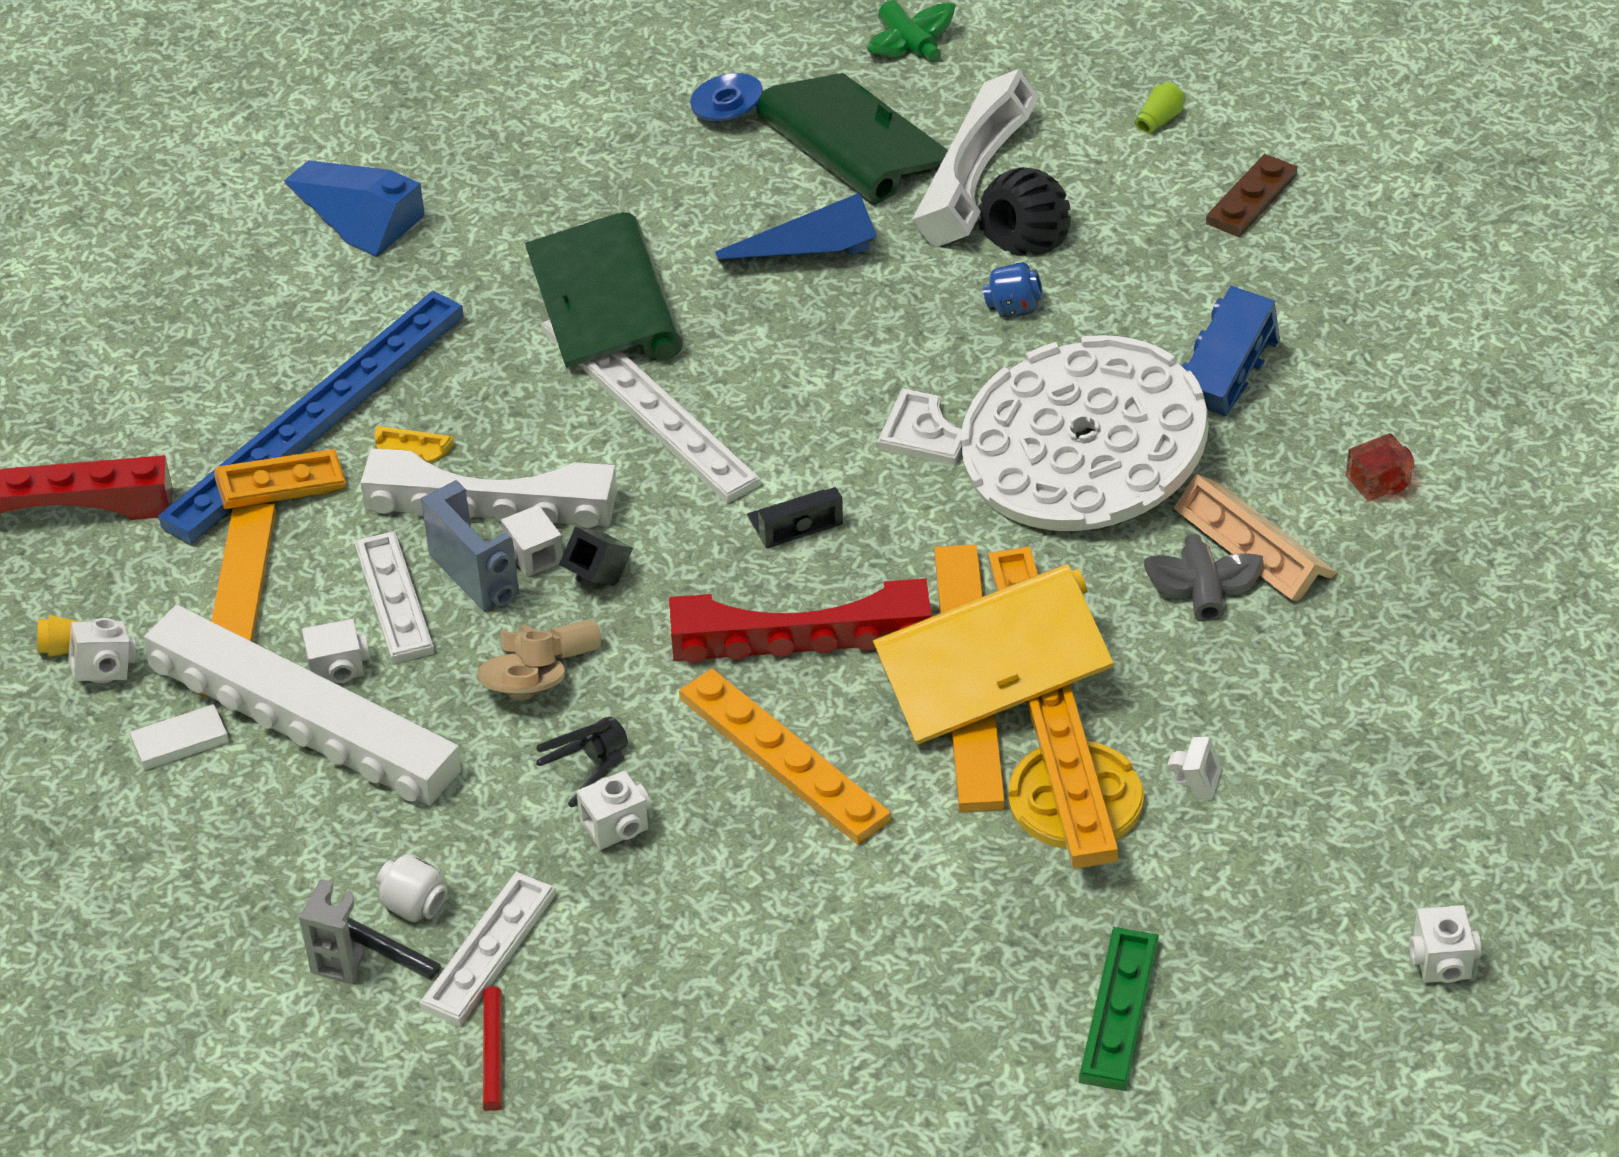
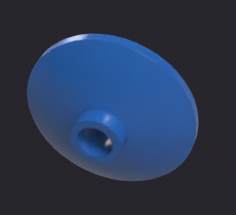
(726, 97)

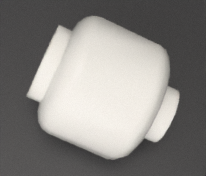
(411, 888)

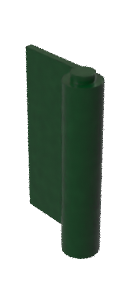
(850, 132)
(604, 291)

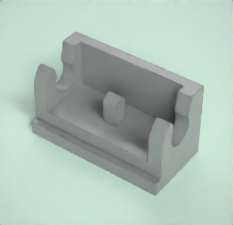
(328, 935)

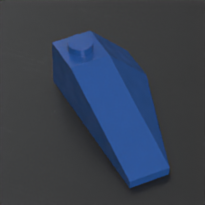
(360, 202)
(825, 230)

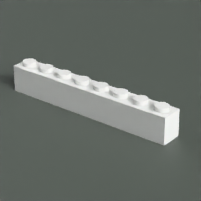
(302, 706)

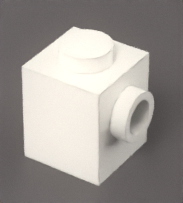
(534, 540)
(336, 650)

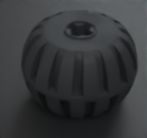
(1030, 206)

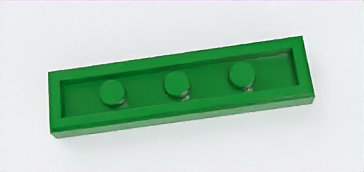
(1119, 1009)

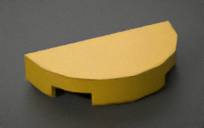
(425, 445)

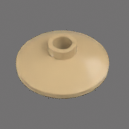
(521, 682)

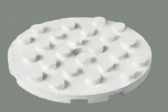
(1143, 447)

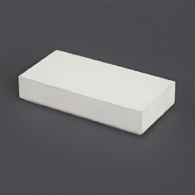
(179, 737)

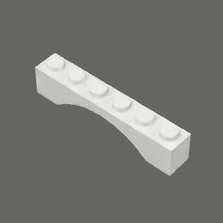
(950, 204)
(569, 495)

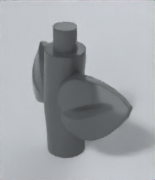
(1203, 577)

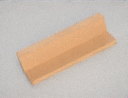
(1245, 530)

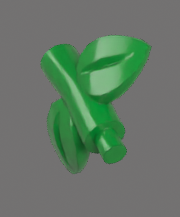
(910, 34)

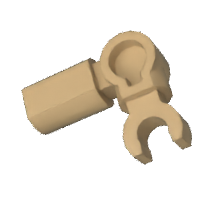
(541, 647)

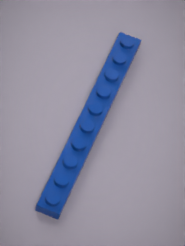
(320, 407)

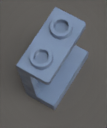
(478, 567)

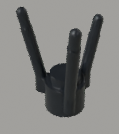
(598, 741)

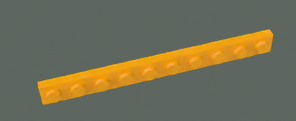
(1063, 747)

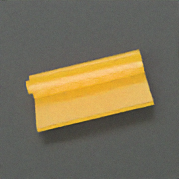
(993, 653)

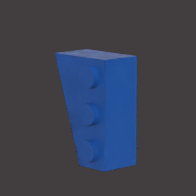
(1232, 346)

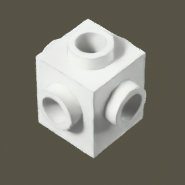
(100, 650)
(613, 809)
(1444, 944)

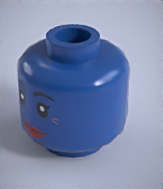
(1013, 290)

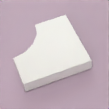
(919, 429)

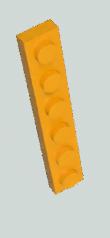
(785, 756)

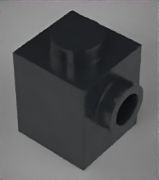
(595, 557)

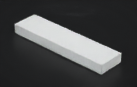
(394, 597)
(487, 949)

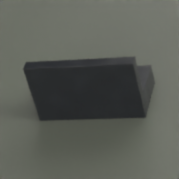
(798, 517)

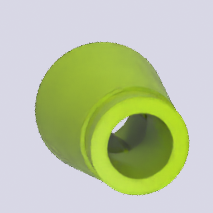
(1161, 106)

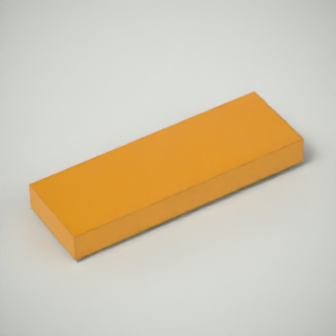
(279, 478)

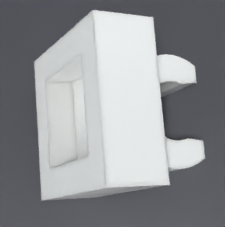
(1197, 768)

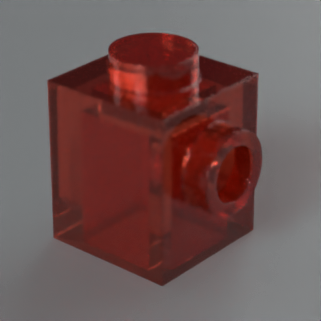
(1380, 467)

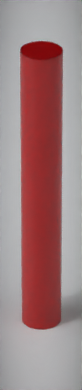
(492, 1048)

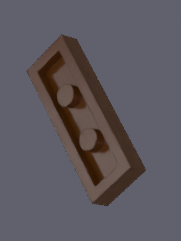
(1251, 195)

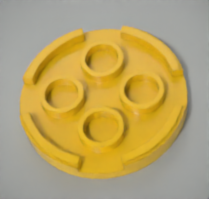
(1034, 804)

